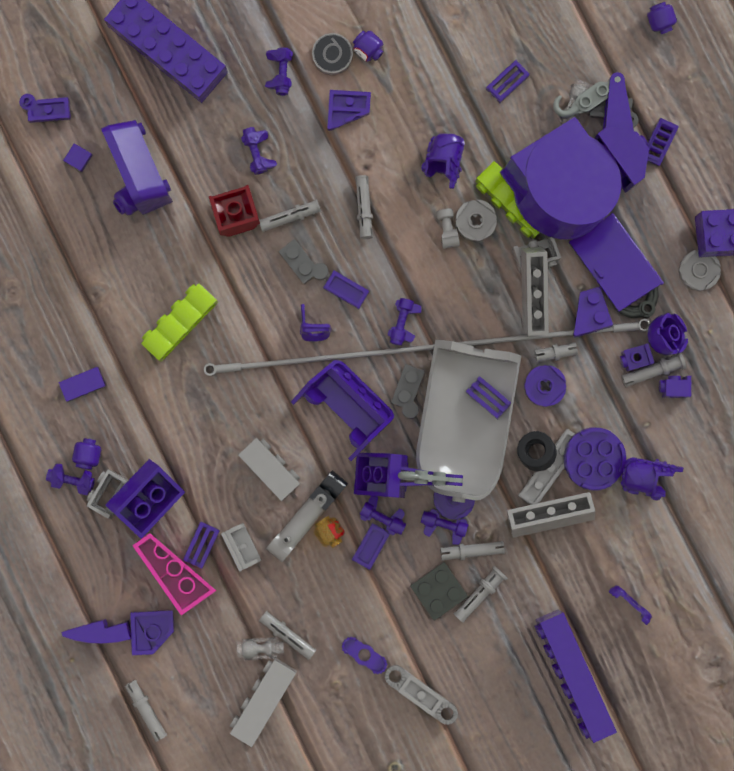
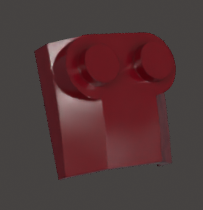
(234, 211)

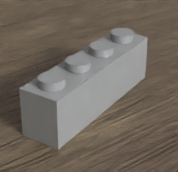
(534, 291)
(551, 514)
(263, 702)

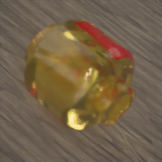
(329, 532)

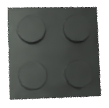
(439, 591)

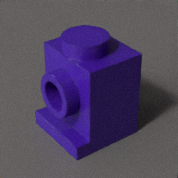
(644, 352)
(675, 387)

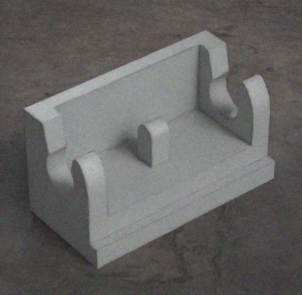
(241, 547)

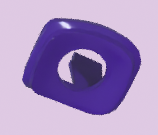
(306, 328)

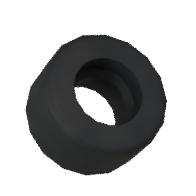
(536, 438)

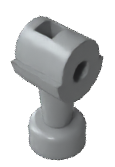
(450, 235)

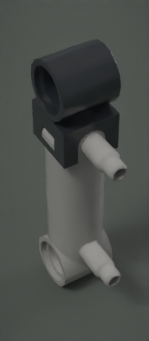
(307, 516)

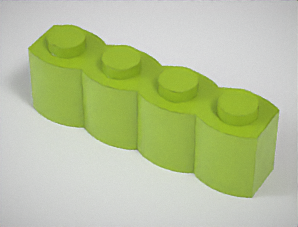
(503, 197)
(180, 322)

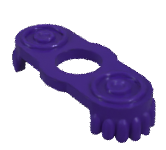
(618, 591)
(375, 662)

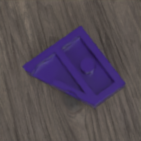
(347, 107)
(591, 313)

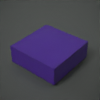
(77, 157)

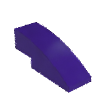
(99, 632)

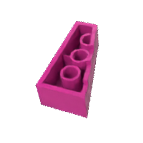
(176, 578)

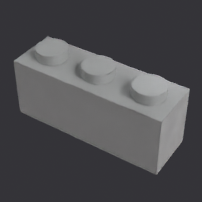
(270, 468)

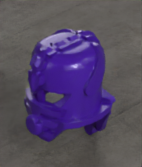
(444, 157)
(643, 476)

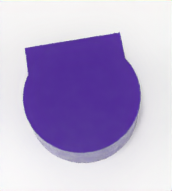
(564, 182)

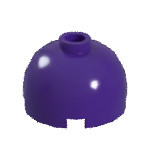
(667, 334)

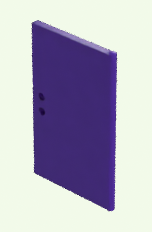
(618, 261)

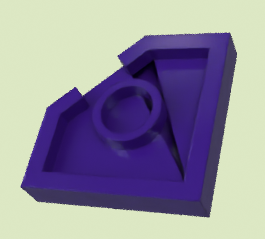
(150, 630)

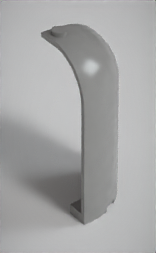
(455, 429)

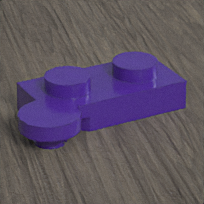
(45, 109)

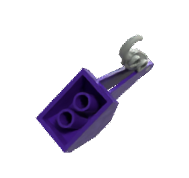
(618, 134)
(387, 475)

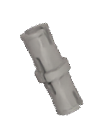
(556, 352)

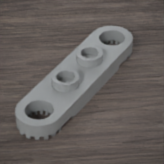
(421, 694)

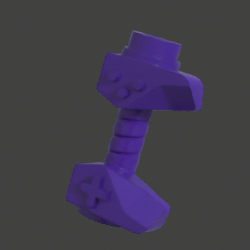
(281, 82)
(251, 139)
(398, 333)
(57, 477)
(432, 519)
(393, 525)

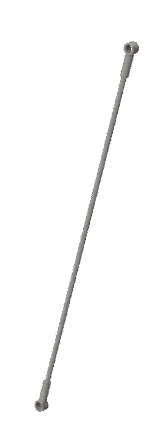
(238, 366)

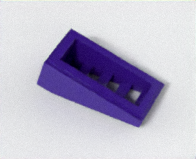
(664, 124)

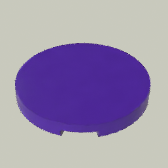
(594, 458)

